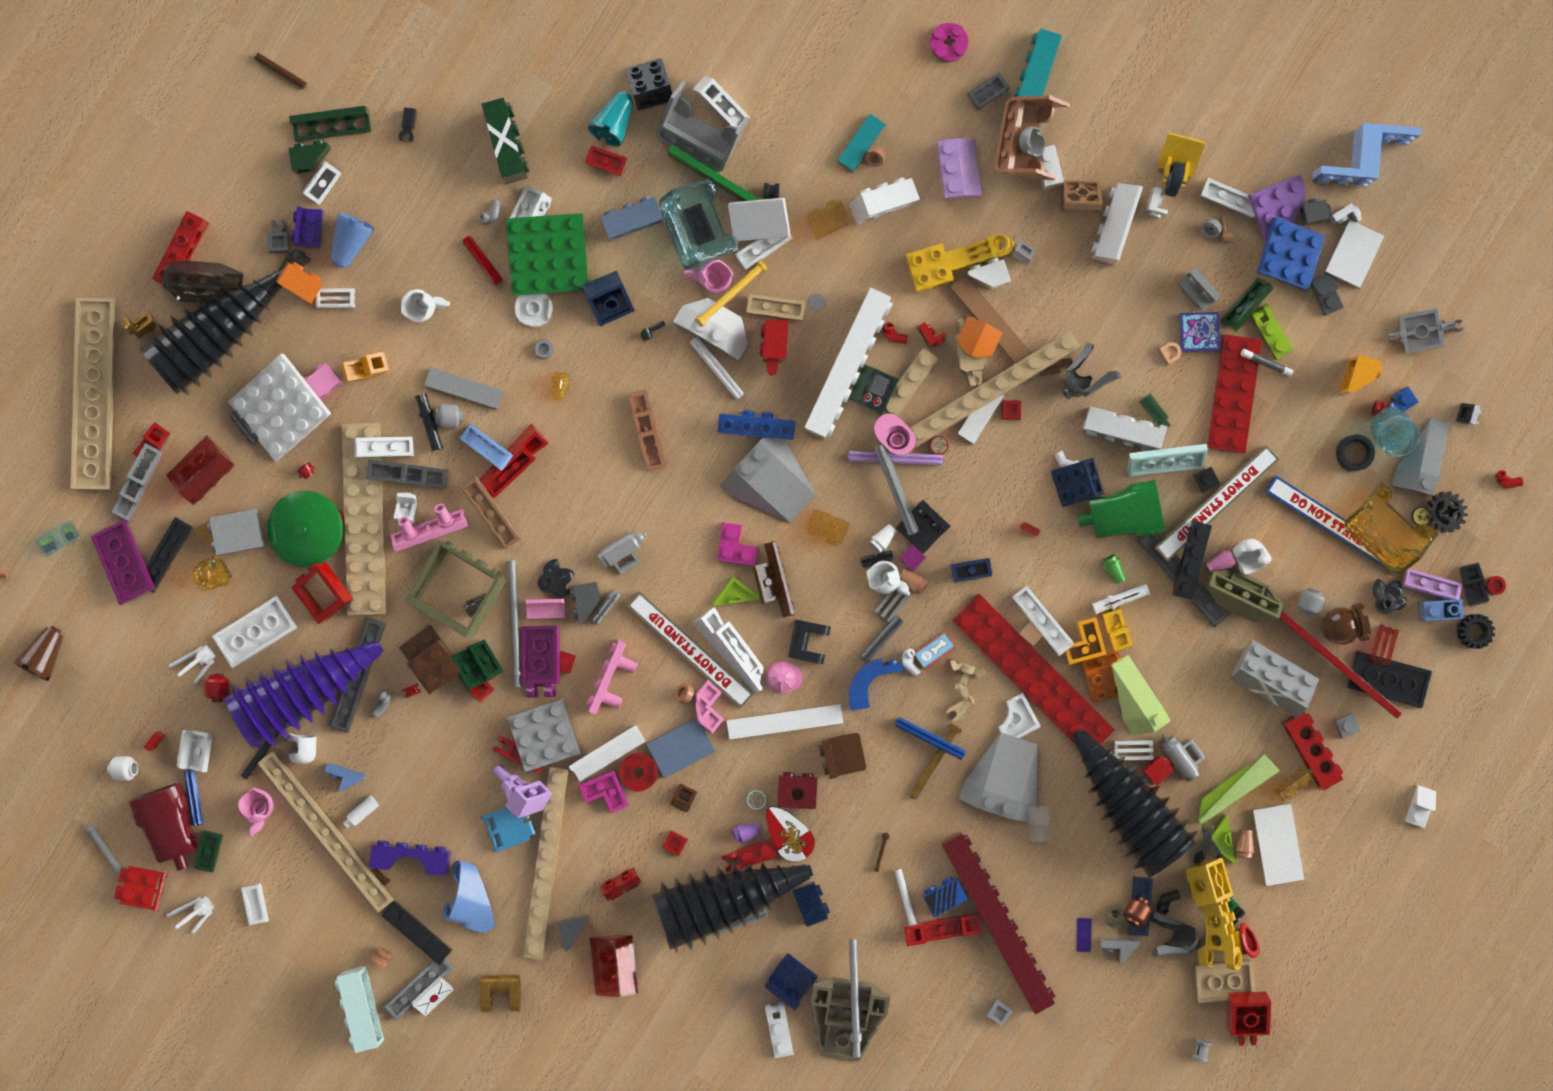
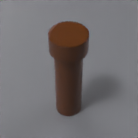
(385, 880)

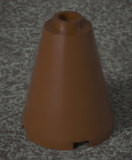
(41, 653)

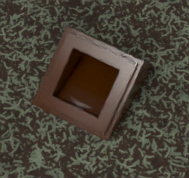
(683, 798)

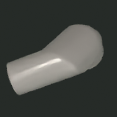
(491, 215)
(383, 705)

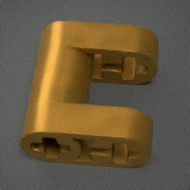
(500, 983)

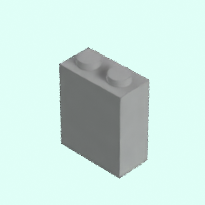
(236, 532)

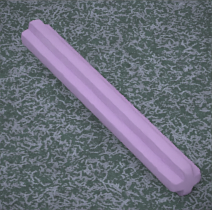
(925, 459)

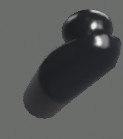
(1165, 900)

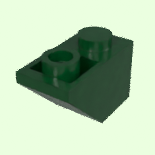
(307, 157)

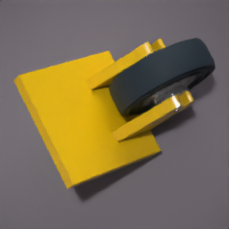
(1180, 157)

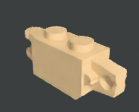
(970, 365)

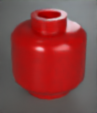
(216, 687)

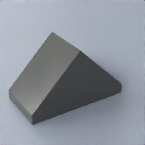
(570, 929)

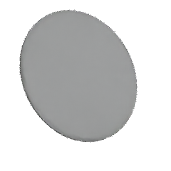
(816, 302)

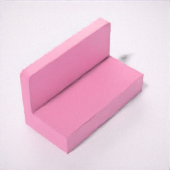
(545, 608)

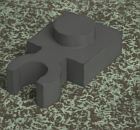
(279, 240)

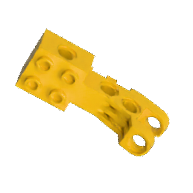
(934, 266)
(1212, 892)

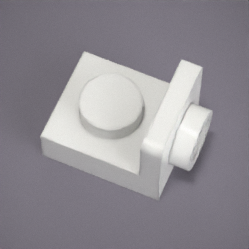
(1156, 200)
(1342, 215)

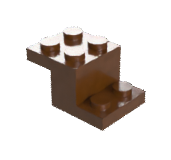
(430, 659)

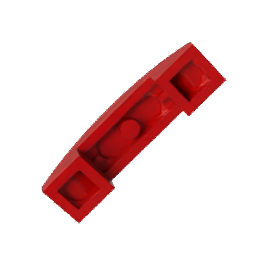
(942, 929)

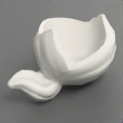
(420, 306)
(885, 578)

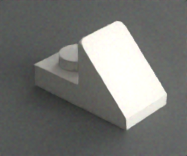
(1421, 805)

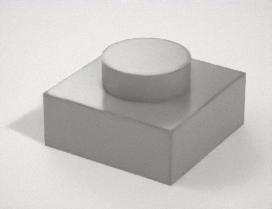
(1023, 252)
(1347, 725)
(999, 1012)

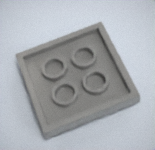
(543, 735)

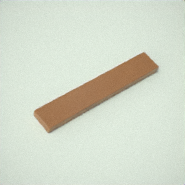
(986, 313)

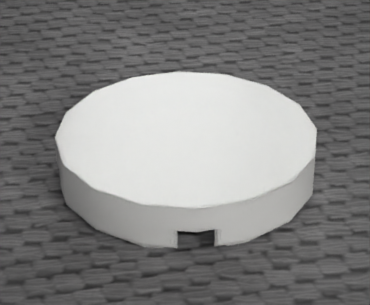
(533, 309)

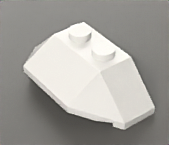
(722, 330)

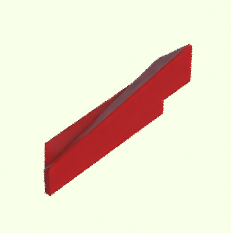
(522, 450)

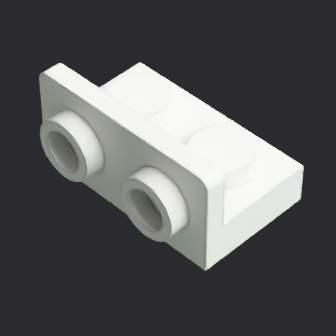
(531, 203)

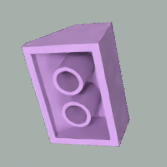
(958, 169)

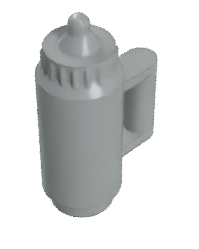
(622, 548)
(1180, 758)

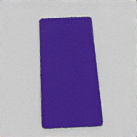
(1083, 934)

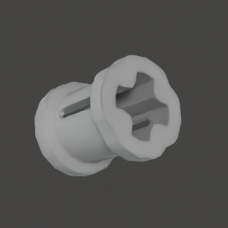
(1201, 1050)

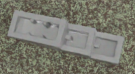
(137, 482)

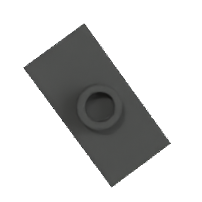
(988, 91)

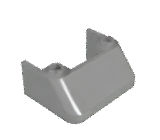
(695, 136)

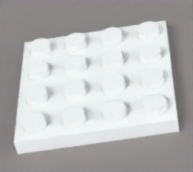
(279, 407)

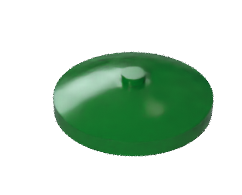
(305, 528)

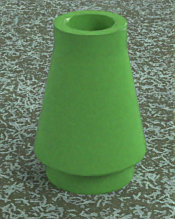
(1114, 568)

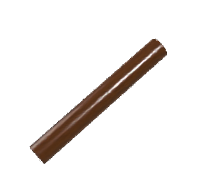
(280, 70)

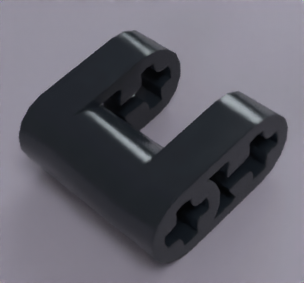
(800, 641)

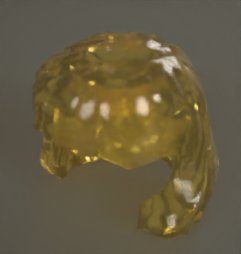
(211, 573)

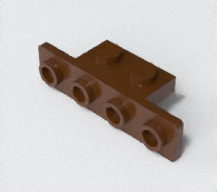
(772, 581)

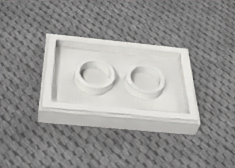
(759, 219)
(1354, 254)

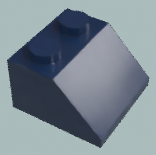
(608, 298)

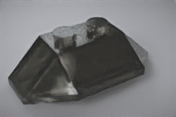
(196, 279)

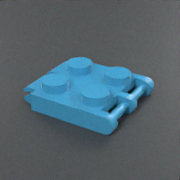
(507, 828)

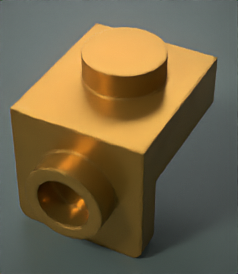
(141, 326)

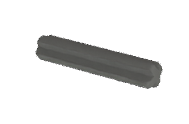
(881, 639)

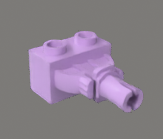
(522, 796)

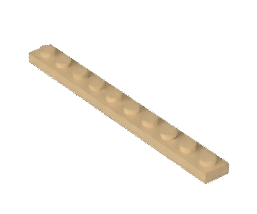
(995, 388)
(325, 831)
(546, 864)

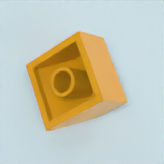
(1359, 372)

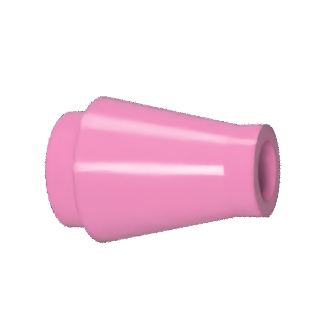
(1221, 561)

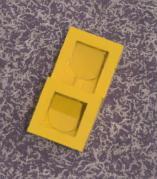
(1116, 629)

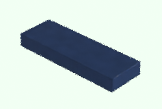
(1141, 888)

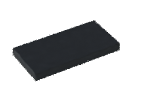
(1396, 682)

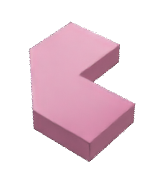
(705, 714)

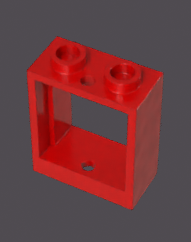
(333, 583)

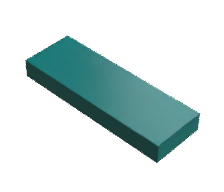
(861, 142)

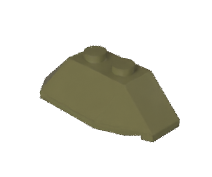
(1244, 596)

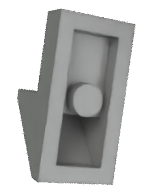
(1124, 946)

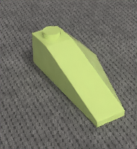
(1138, 704)

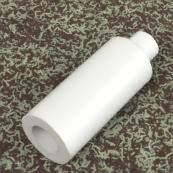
(361, 812)

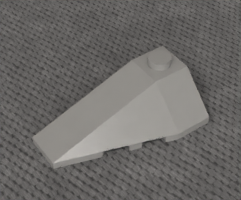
(1421, 467)

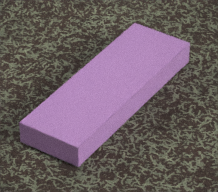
(1431, 585)

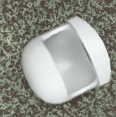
(305, 748)

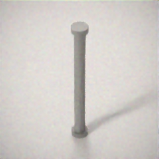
(104, 849)

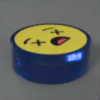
(1418, 516)

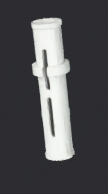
(1100, 606)

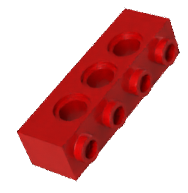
(183, 243)
(1333, 772)

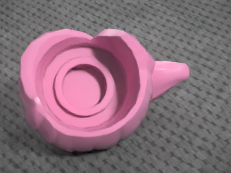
(713, 276)
(255, 808)

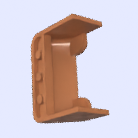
(1019, 114)

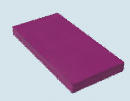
(123, 562)

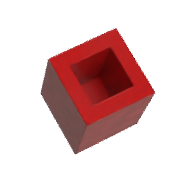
(1158, 769)

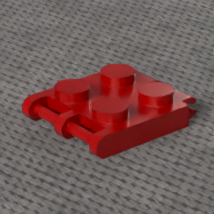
(139, 888)

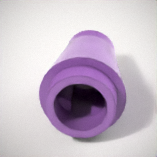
(745, 832)

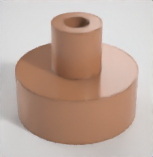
(875, 156)
(684, 693)

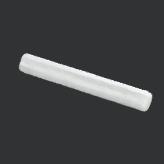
(716, 367)

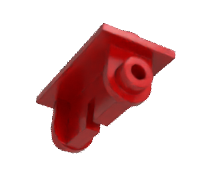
(612, 888)

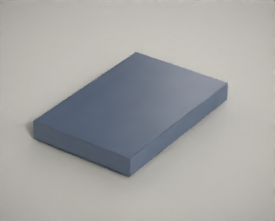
(680, 748)

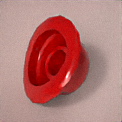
(1249, 941)

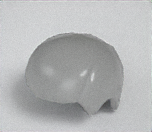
(1031, 142)

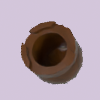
(1345, 625)

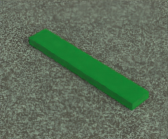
(707, 173)

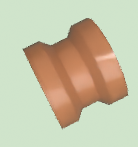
(381, 957)

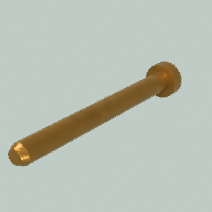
(934, 762)

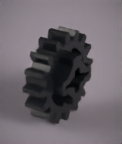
(1448, 520)

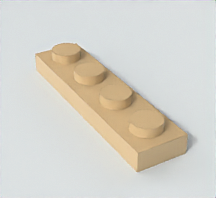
(910, 381)

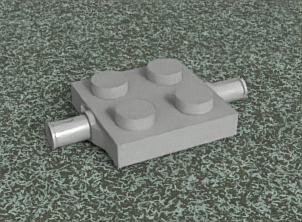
(1421, 331)

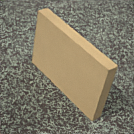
(1216, 982)

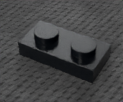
(699, 224)

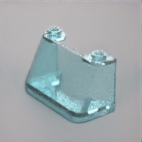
(672, 210)

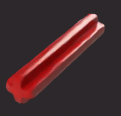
(482, 260)

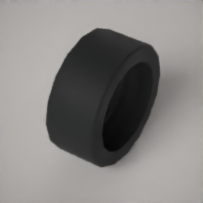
(1369, 449)

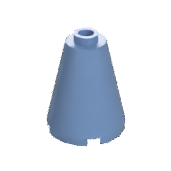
(348, 239)

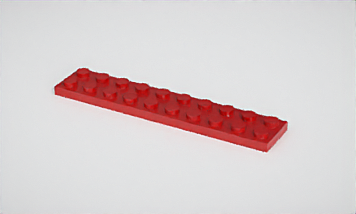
(1030, 671)

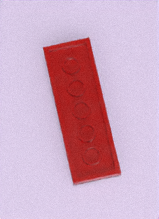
(1233, 395)

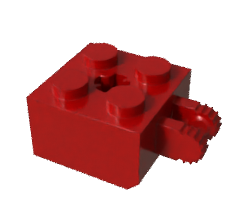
(775, 343)
(1248, 1015)

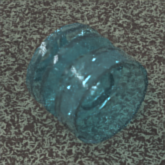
(1395, 432)

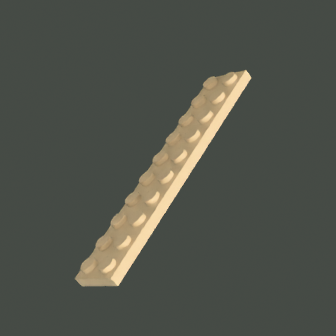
(93, 393)
(363, 526)

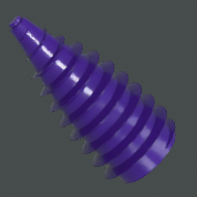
(295, 692)

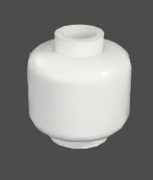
(122, 768)

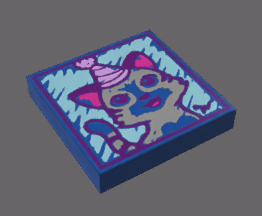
(1199, 331)

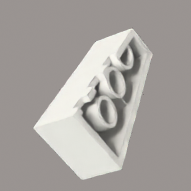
(1123, 429)

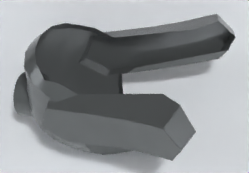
(1080, 386)
(1184, 939)

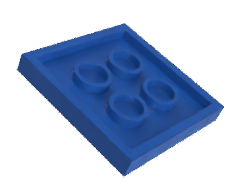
(1291, 254)

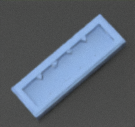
(486, 446)

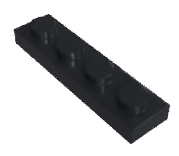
(167, 550)
(1191, 560)
(417, 932)

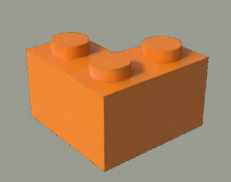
(299, 282)

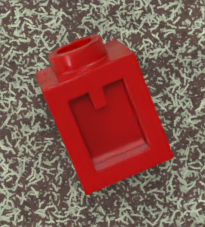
(927, 333)

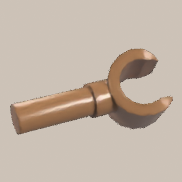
(1226, 237)

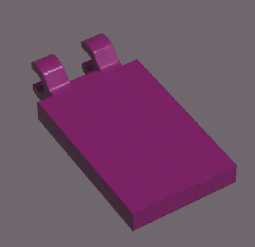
(540, 659)

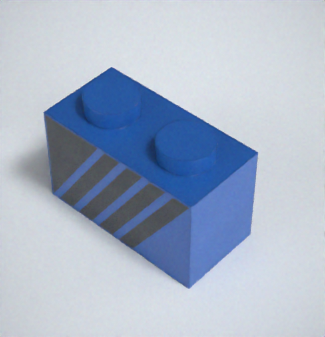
(944, 896)

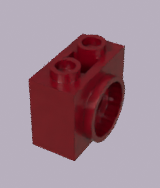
(806, 783)

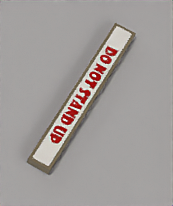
(1218, 501)
(690, 649)

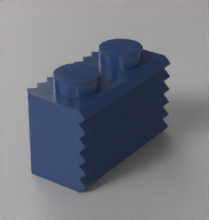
(971, 570)
(810, 903)

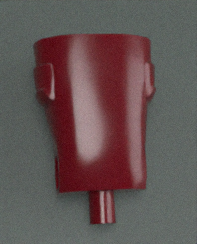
(165, 823)

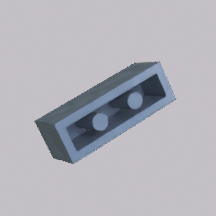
(631, 218)

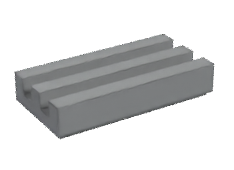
(877, 610)

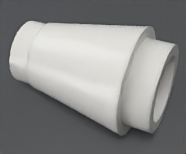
(882, 538)

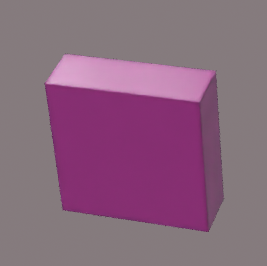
(912, 557)

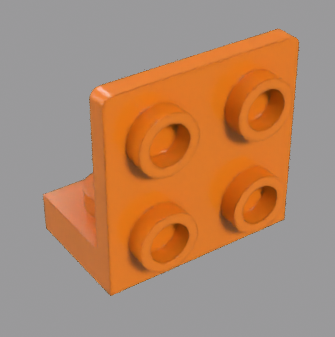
(1100, 676)

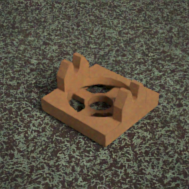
(1092, 189)

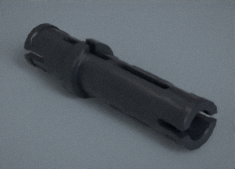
(428, 421)

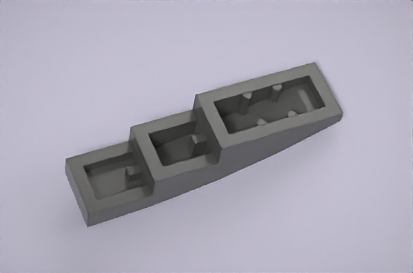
(407, 474)

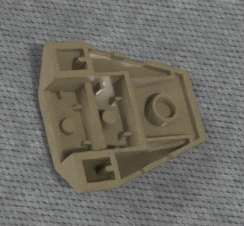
(834, 1020)

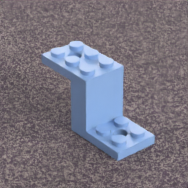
(1366, 154)

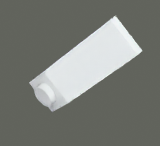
(720, 101)

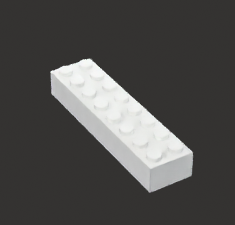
(847, 363)

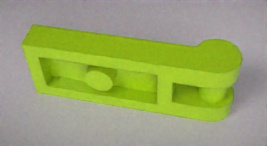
(1271, 332)

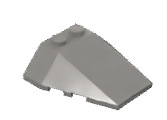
(770, 480)
(1004, 779)

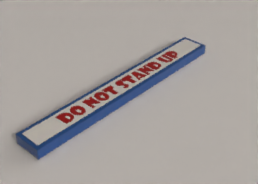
(1315, 513)

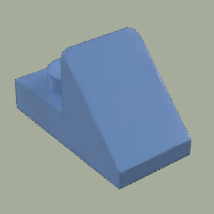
(348, 776)

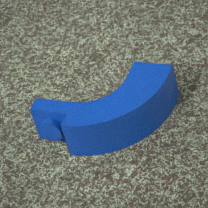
(860, 683)

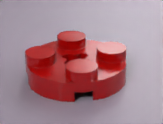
(630, 779)

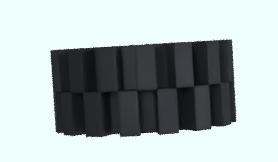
(1486, 636)

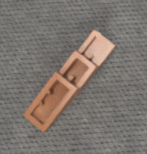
(646, 429)

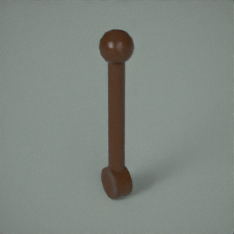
(885, 836)

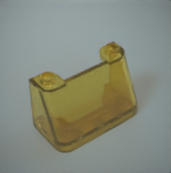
(1388, 533)

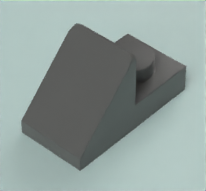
(1326, 294)

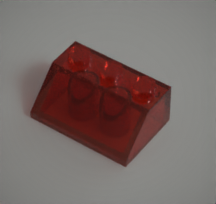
(200, 470)
(614, 965)

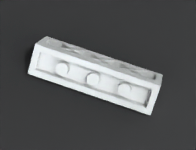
(607, 753)

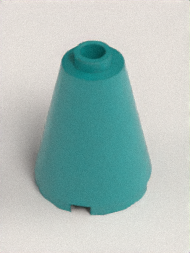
(612, 119)

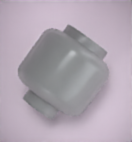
(448, 416)
(1311, 602)

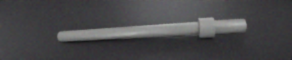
(855, 1036)

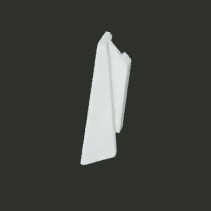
(731, 648)

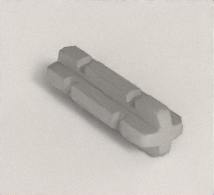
(605, 607)

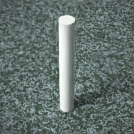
(905, 896)

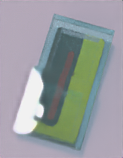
(58, 538)

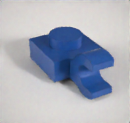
(1403, 399)

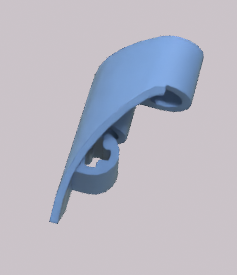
(471, 901)

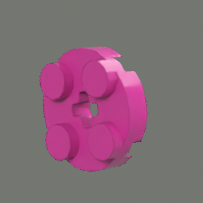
(954, 32)

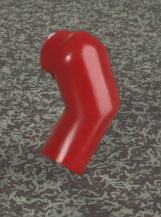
(892, 335)
(1507, 482)

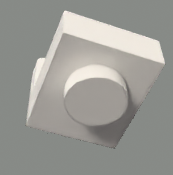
(405, 506)

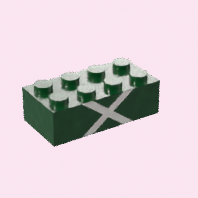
(504, 140)

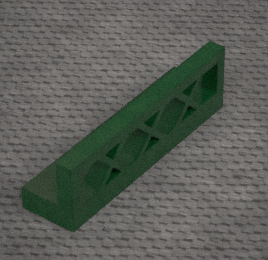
(330, 116)

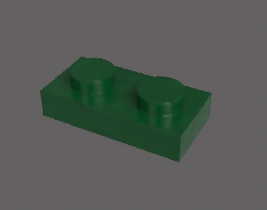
(208, 851)

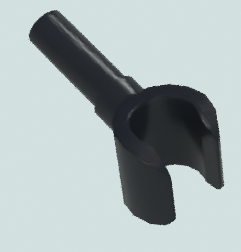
(646, 333)

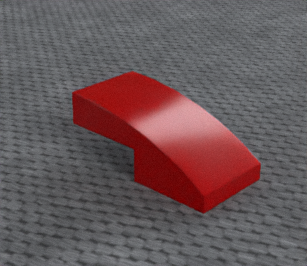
(155, 437)

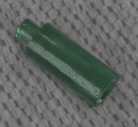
(1155, 410)

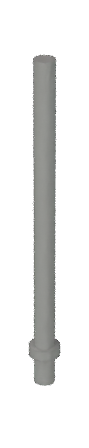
(514, 624)

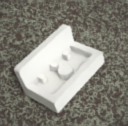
(194, 750)

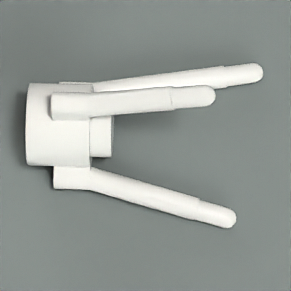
(204, 655)
(202, 907)

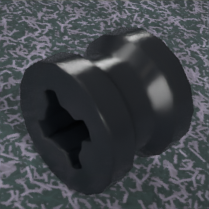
(771, 191)

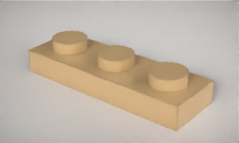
(775, 307)

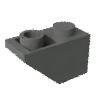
(586, 599)

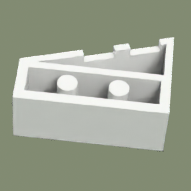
(884, 199)

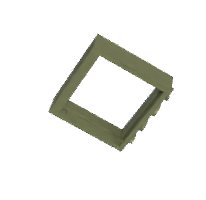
(429, 570)

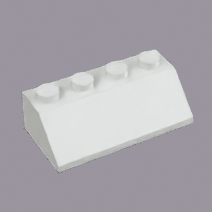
(1116, 223)

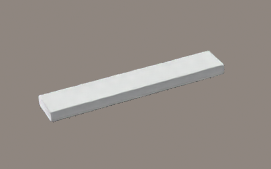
(785, 721)

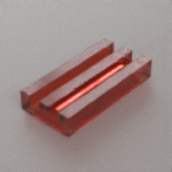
(1388, 630)

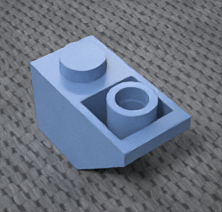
(1440, 610)

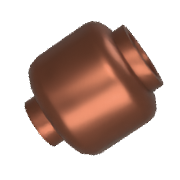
(1137, 912)

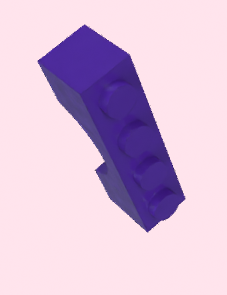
(434, 860)

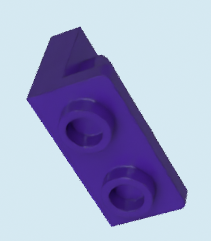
(307, 227)

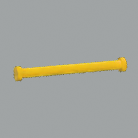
(760, 267)

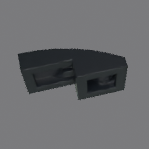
(1473, 584)

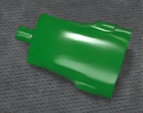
(1126, 512)

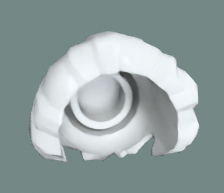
(1251, 556)

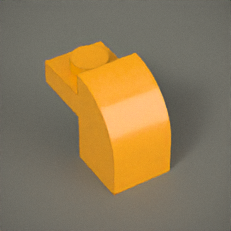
(365, 368)

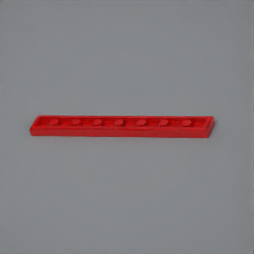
(1340, 665)

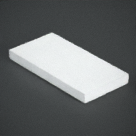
(254, 632)
(1278, 844)

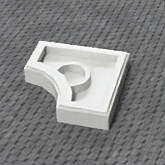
(1019, 718)

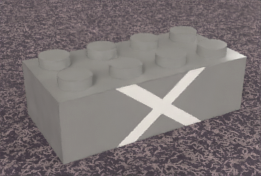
(1275, 678)

